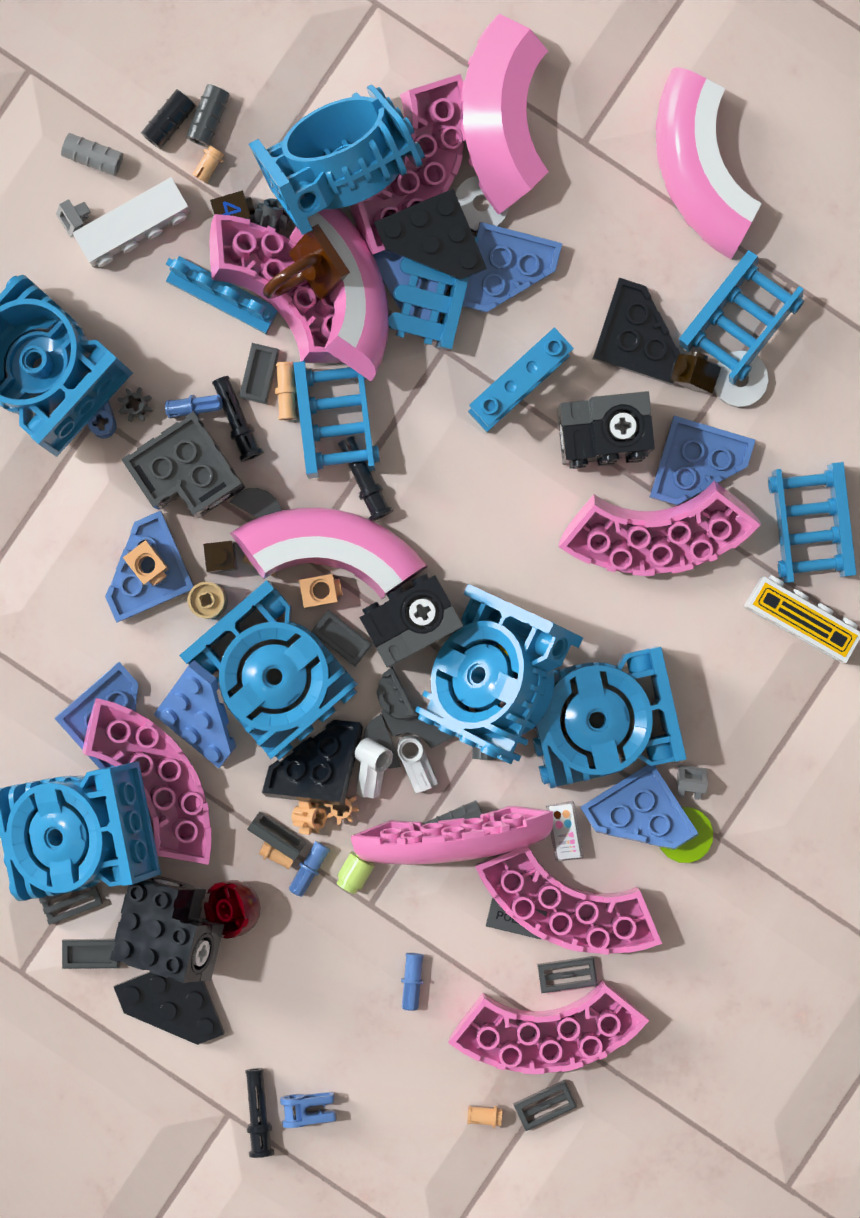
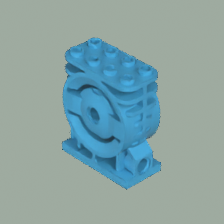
(338, 155)
(66, 385)
(470, 655)
(328, 678)
(564, 764)
(103, 824)

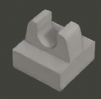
(72, 216)
(693, 780)

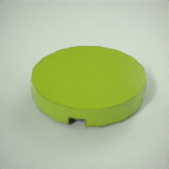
(698, 846)

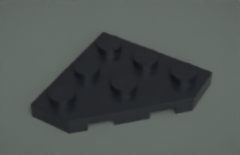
(433, 236)
(636, 335)
(318, 766)
(171, 1006)

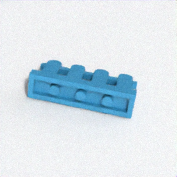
(221, 294)
(436, 302)

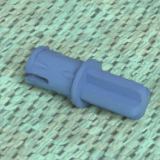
(185, 406)
(309, 869)
(412, 981)

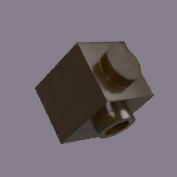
(696, 372)

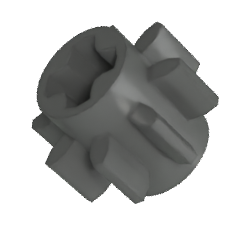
(271, 214)
(143, 406)

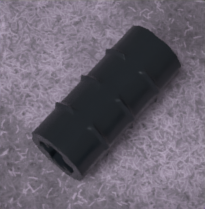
(168, 119)

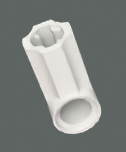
(373, 762)
(417, 766)

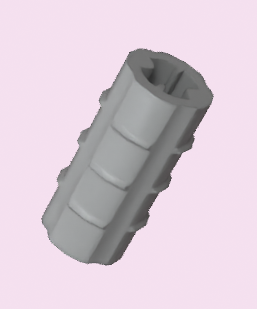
(92, 154)

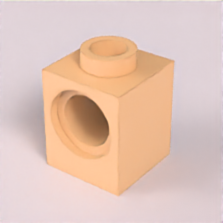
(136, 557)
(307, 590)

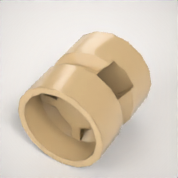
(207, 600)

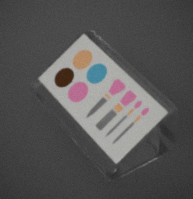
(565, 832)

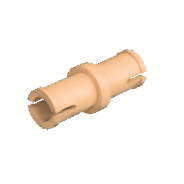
(286, 391)

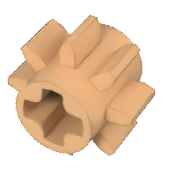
(334, 811)
(308, 817)

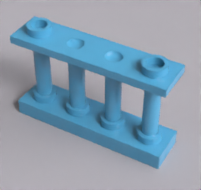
(731, 292)
(520, 379)
(312, 433)
(839, 533)

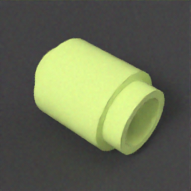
(354, 873)

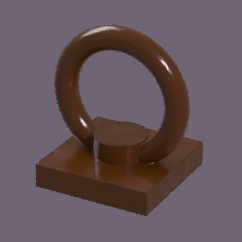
(315, 262)

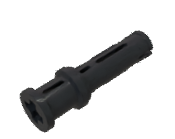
(241, 432)
(370, 491)
(256, 1128)

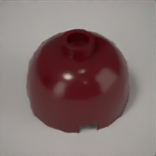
(234, 906)

